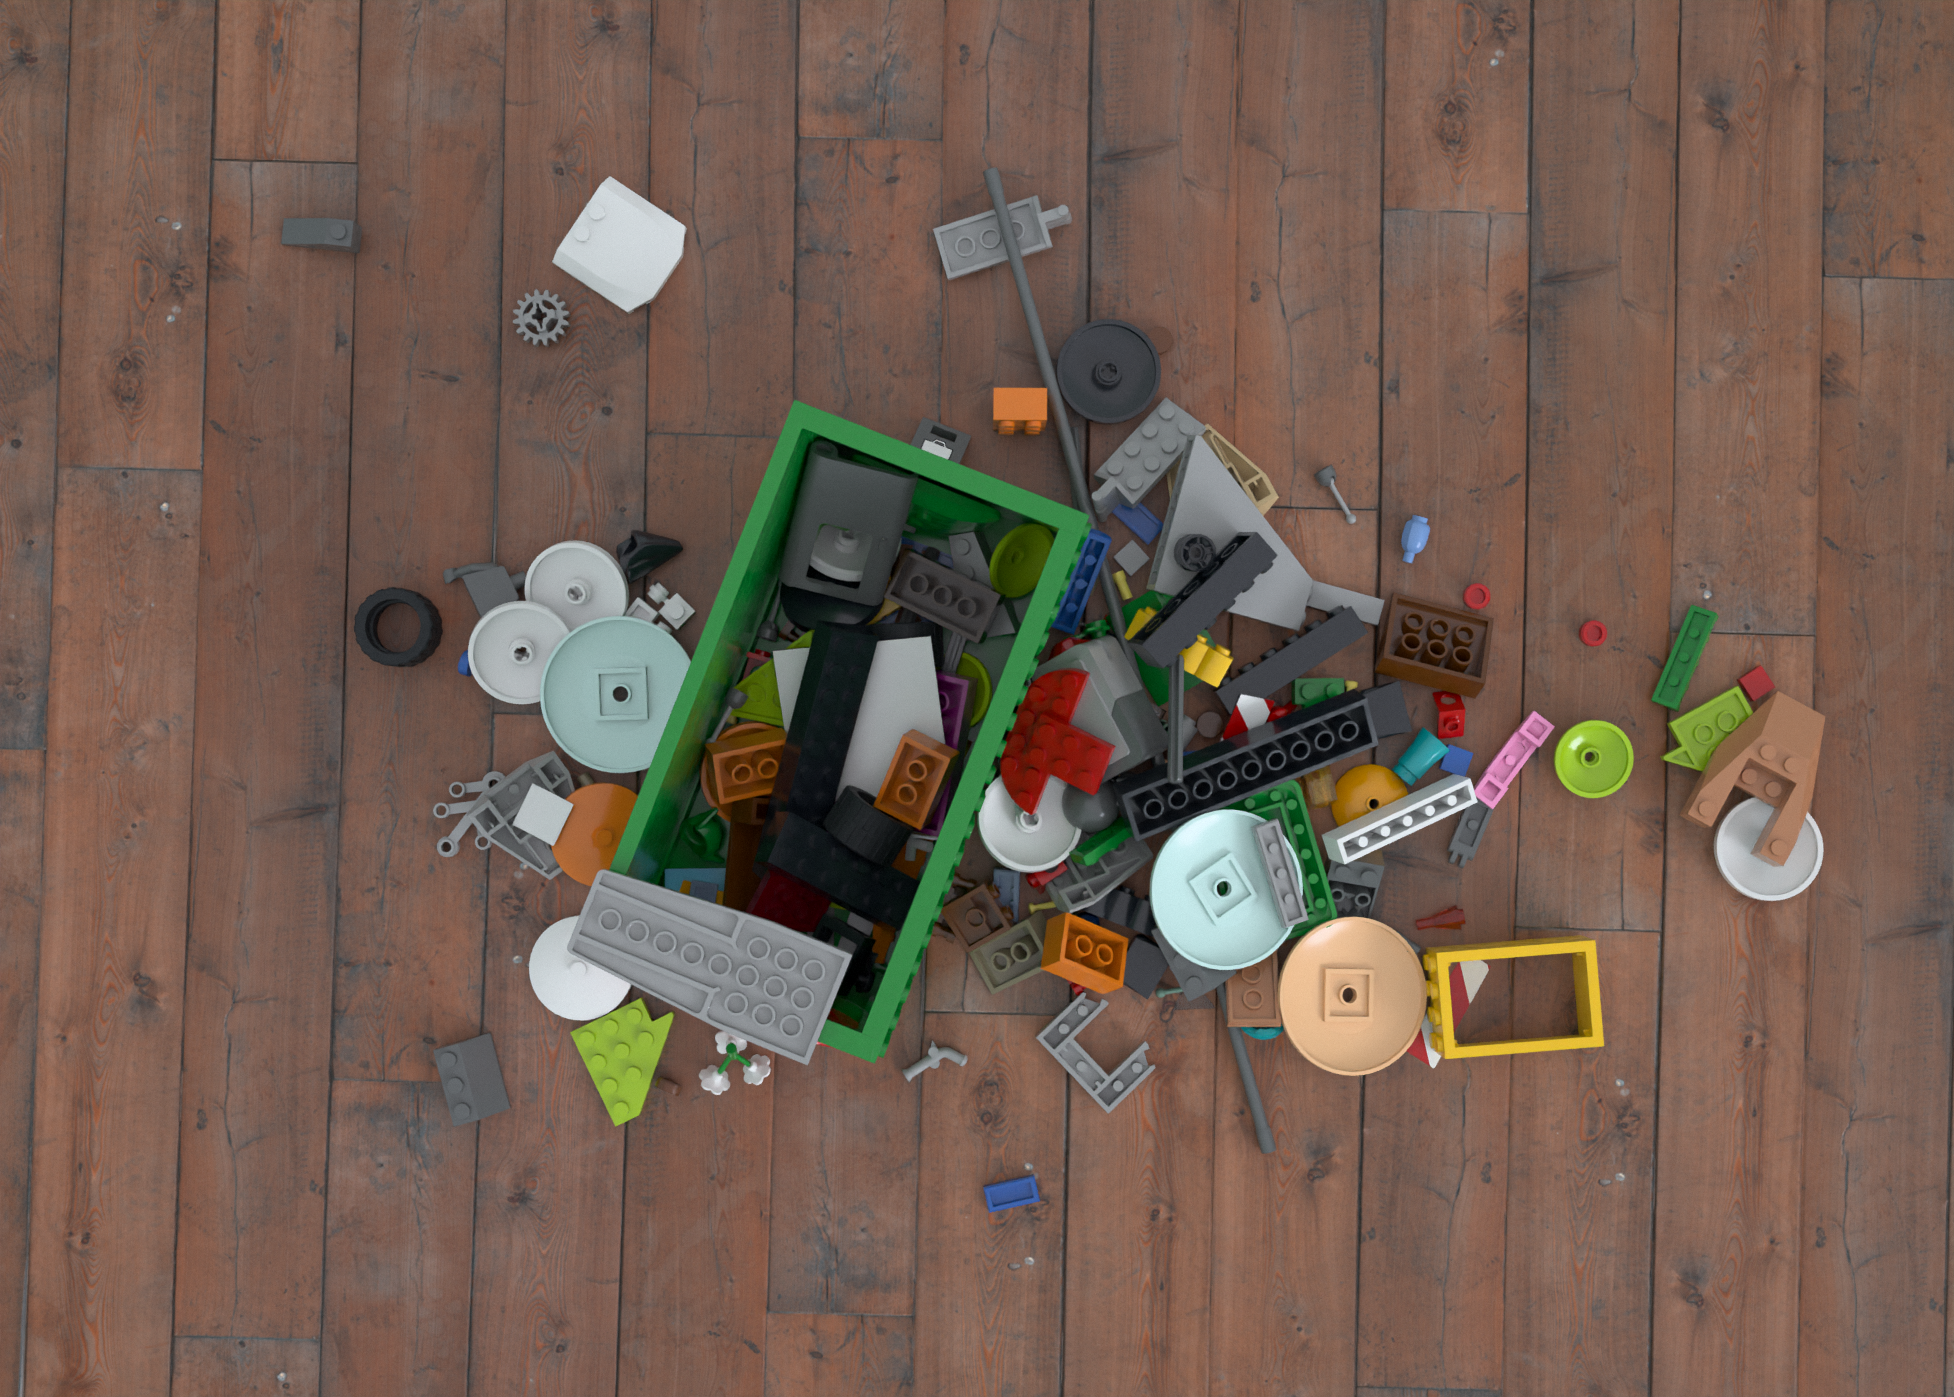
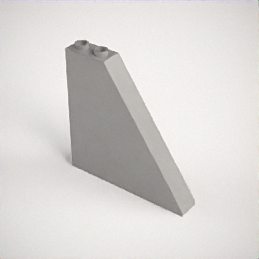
(1214, 505)

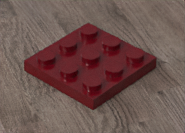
(787, 903)

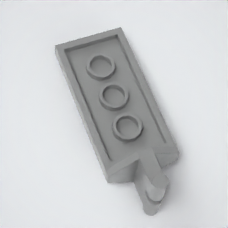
(978, 242)
(1144, 458)

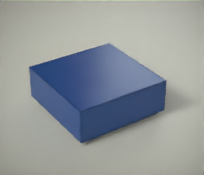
(1456, 760)

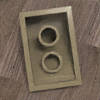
(1012, 954)

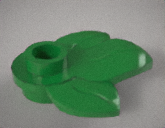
(1094, 629)

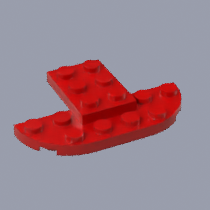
(1048, 744)

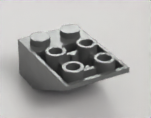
(1355, 884)

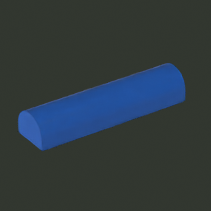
(1082, 581)

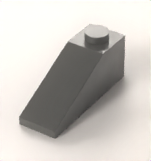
(322, 234)

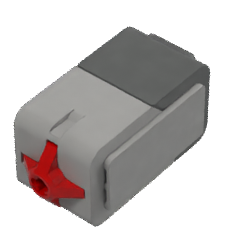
(1111, 702)

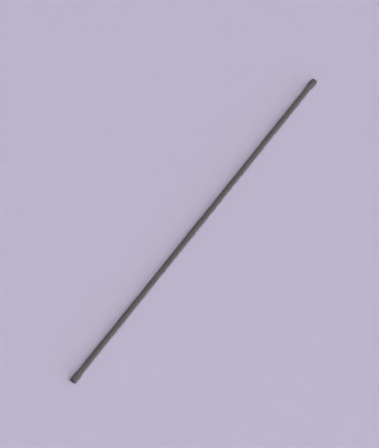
(996, 191)

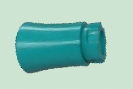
(1420, 757)

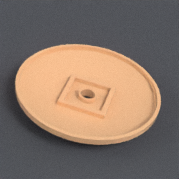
(1385, 1002)

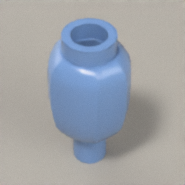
(1414, 537)

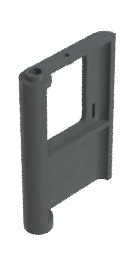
(854, 499)

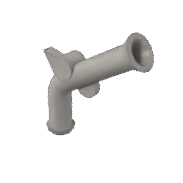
(932, 1060)

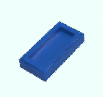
(1139, 521)
(1011, 1193)

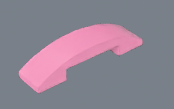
(1511, 758)

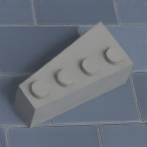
(972, 557)

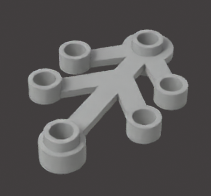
(463, 807)

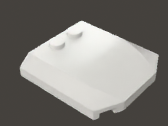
(622, 246)

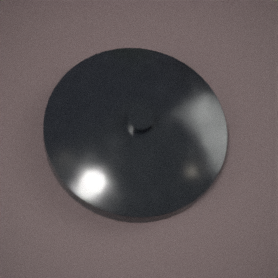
(1108, 371)
(806, 607)

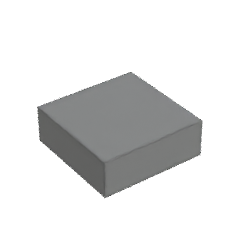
(1131, 558)

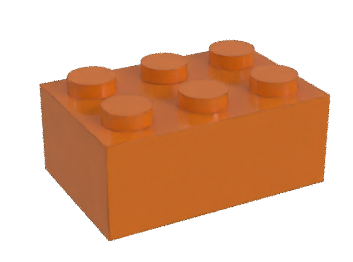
(1019, 410)
(744, 765)
(916, 779)
(1084, 953)

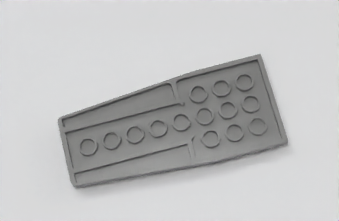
(712, 961)

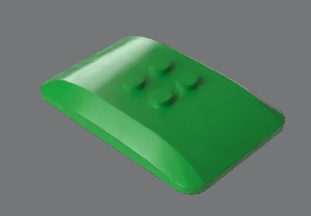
(939, 509)
(1289, 807)

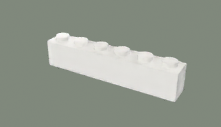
(1399, 818)

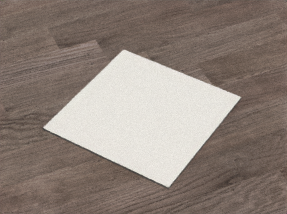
(896, 699)

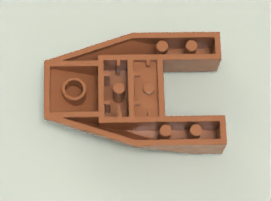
(1772, 760)

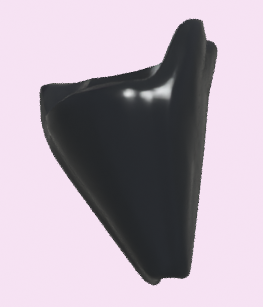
(645, 553)

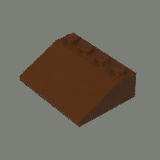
(1435, 645)

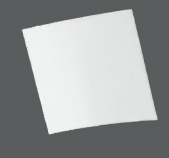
(543, 814)

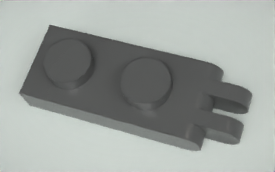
(1468, 833)

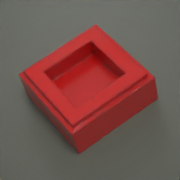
(1755, 683)

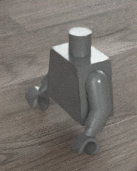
(487, 584)

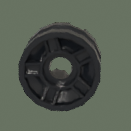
(1201, 543)

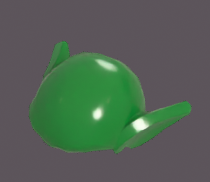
(702, 835)

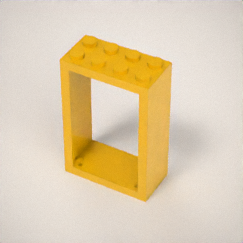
(1586, 993)

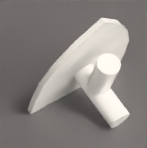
(914, 843)

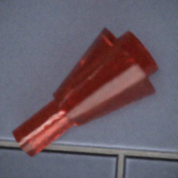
(1447, 919)

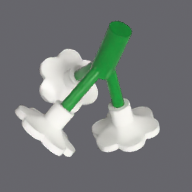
(717, 1078)

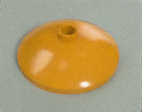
(1360, 786)

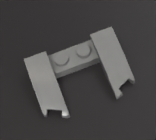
(1104, 1088)

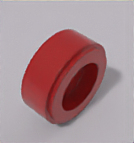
(1476, 596)
(1592, 633)

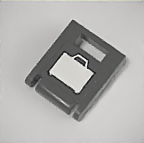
(941, 446)

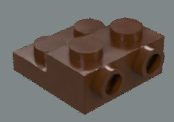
(978, 915)

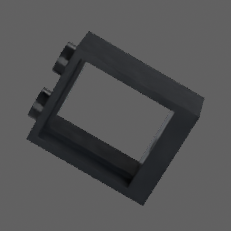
(865, 943)

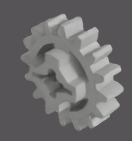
(530, 319)

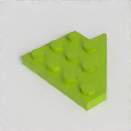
(763, 690)
(1705, 728)
(623, 1056)

